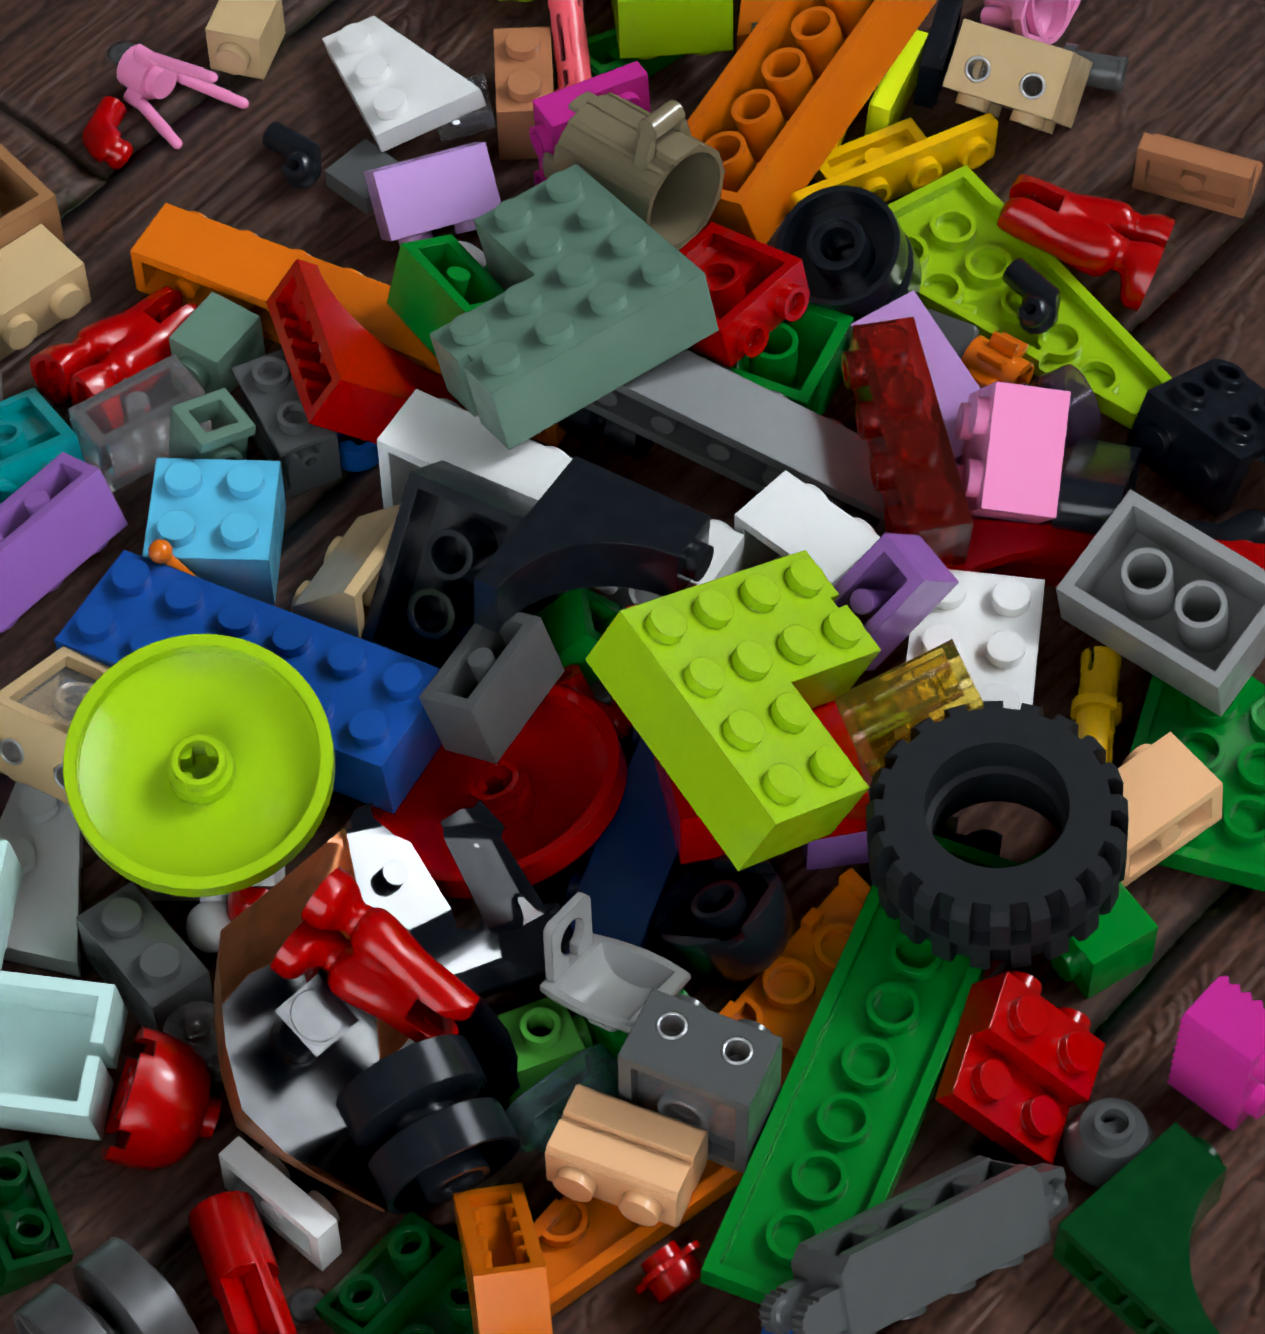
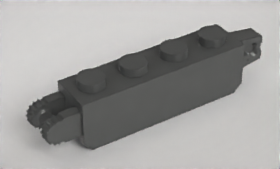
(917, 1248)

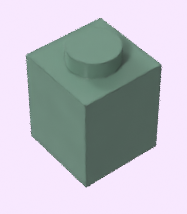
(217, 339)

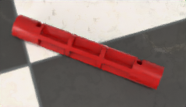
(240, 1264)

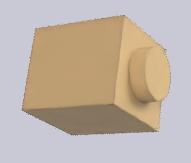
(245, 36)

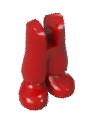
(1088, 233)
(110, 349)
(379, 968)

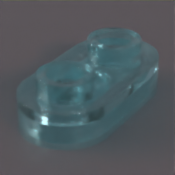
(541, 1106)

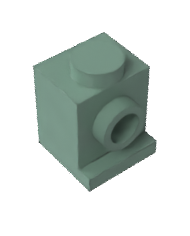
(228, 433)

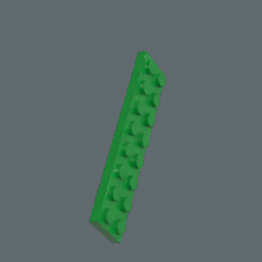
(848, 1097)

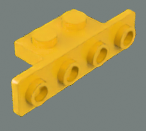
(903, 158)

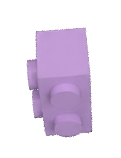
(433, 192)

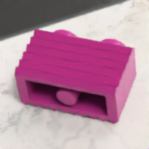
(1222, 1054)

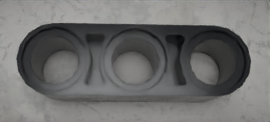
(1095, 484)

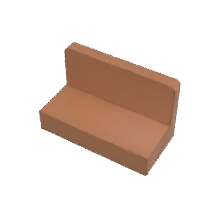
(1195, 174)

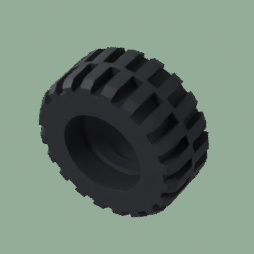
(997, 758)

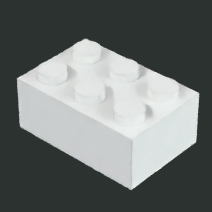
(994, 629)

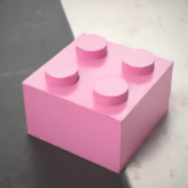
(1013, 451)

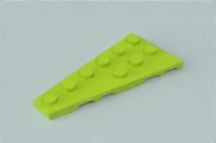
(962, 275)

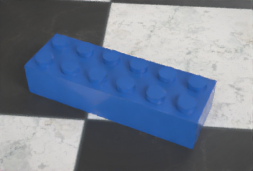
(364, 688)

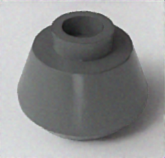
(1105, 1139)

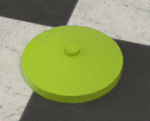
(199, 765)

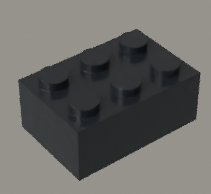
(438, 545)

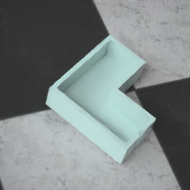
(53, 1039)

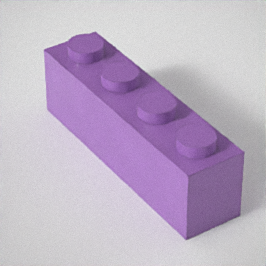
(51, 531)

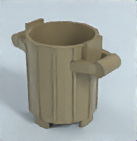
(643, 162)

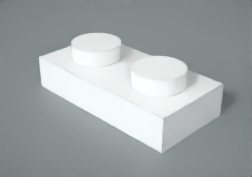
(300, 1218)

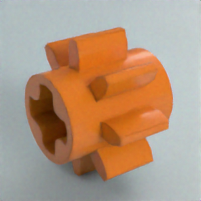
(998, 360)

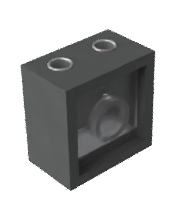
(703, 1072)

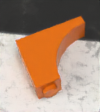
(502, 1261)

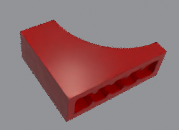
(338, 367)

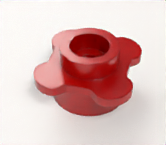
(670, 1271)

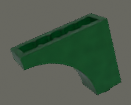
(1137, 1231)

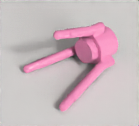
(155, 75)

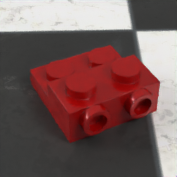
(749, 289)
(1019, 1066)

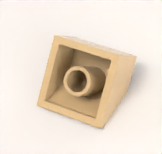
(348, 578)

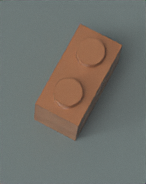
(521, 76)

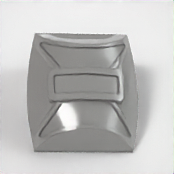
(601, 974)

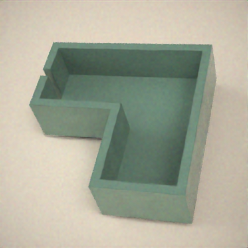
(582, 308)

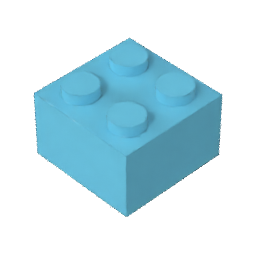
(221, 520)

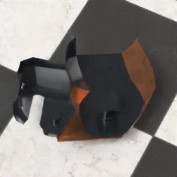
(297, 1045)

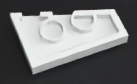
(398, 83)
(48, 898)

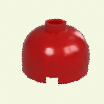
(161, 1104)

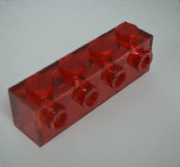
(907, 437)

